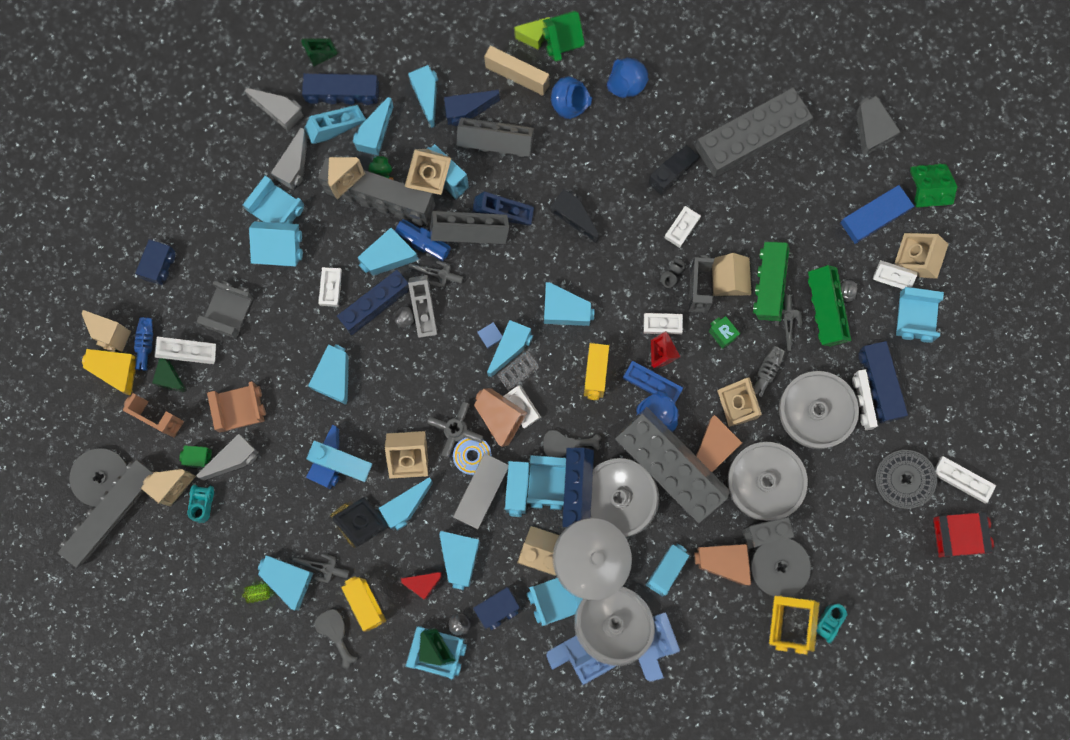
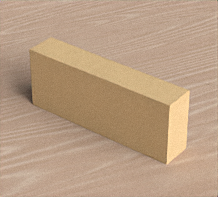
(516, 70)

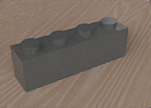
(495, 137)
(469, 227)

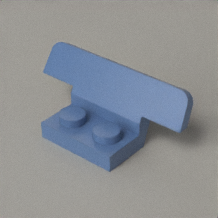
(662, 645)
(584, 664)

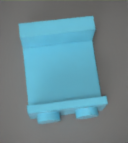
(273, 204)
(918, 314)
(546, 482)
(552, 602)

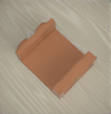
(236, 408)
(168, 424)

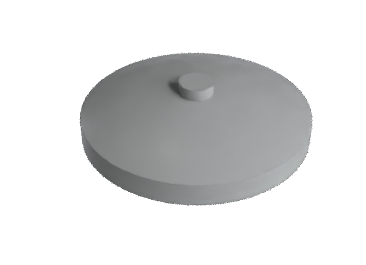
(818, 410)
(767, 481)
(624, 495)
(592, 559)
(615, 627)

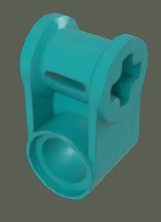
(200, 499)
(829, 623)

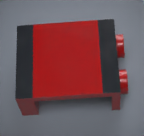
(963, 534)

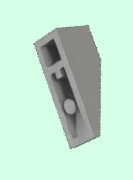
(278, 107)
(291, 165)
(422, 306)
(233, 456)

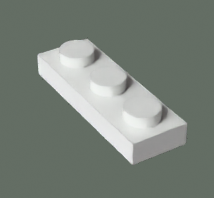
(185, 350)
(864, 400)
(964, 479)

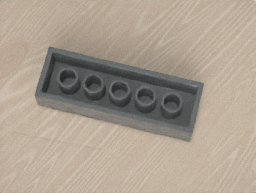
(753, 132)
(386, 196)
(672, 465)

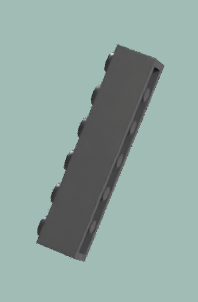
(106, 515)

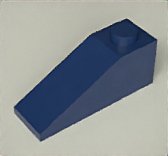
(469, 105)
(492, 204)

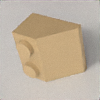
(922, 254)
(106, 332)
(406, 454)
(167, 485)
(538, 550)

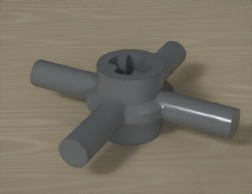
(457, 436)

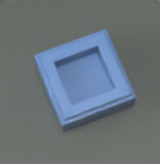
(490, 335)

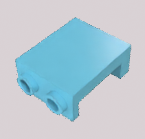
(455, 645)

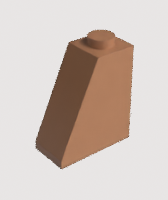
(499, 415)
(716, 444)
(725, 561)

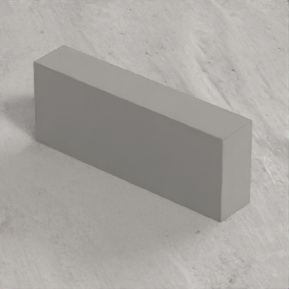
(480, 491)

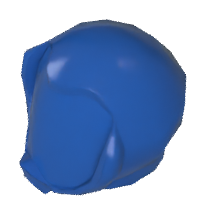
(627, 78)
(570, 97)
(662, 407)

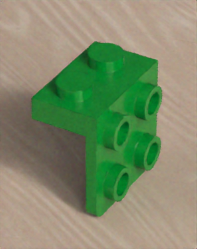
(562, 34)
(934, 185)

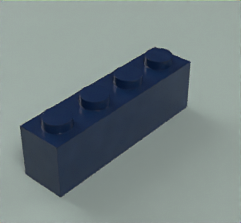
(340, 88)
(374, 302)
(883, 382)
(578, 485)

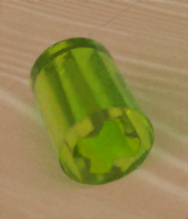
(256, 593)

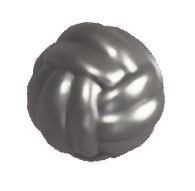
(849, 290)
(404, 317)
(459, 624)

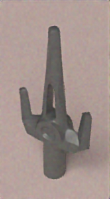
(443, 274)
(788, 315)
(328, 568)

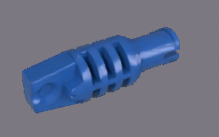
(143, 343)

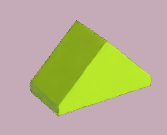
(531, 33)

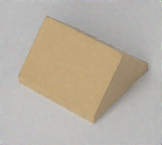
(428, 171)
(343, 174)
(731, 275)
(739, 402)

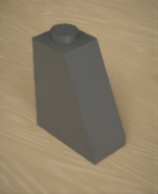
(874, 125)

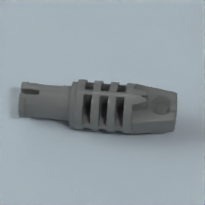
(768, 370)

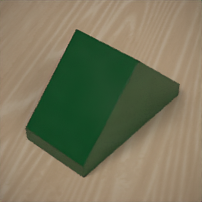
(319, 50)
(167, 377)
(434, 649)

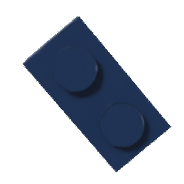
(155, 262)
(496, 608)

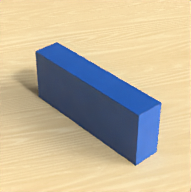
(877, 214)

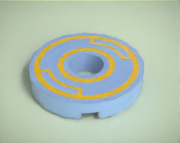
(463, 448)

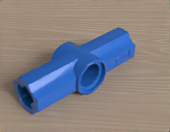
(421, 240)

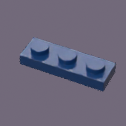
(651, 381)

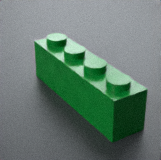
(772, 281)
(829, 306)

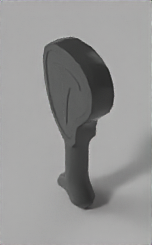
(556, 443)
(333, 625)

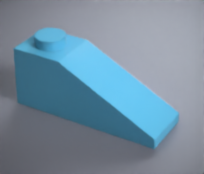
(425, 87)
(332, 123)
(373, 129)
(512, 344)
(339, 461)
(402, 508)

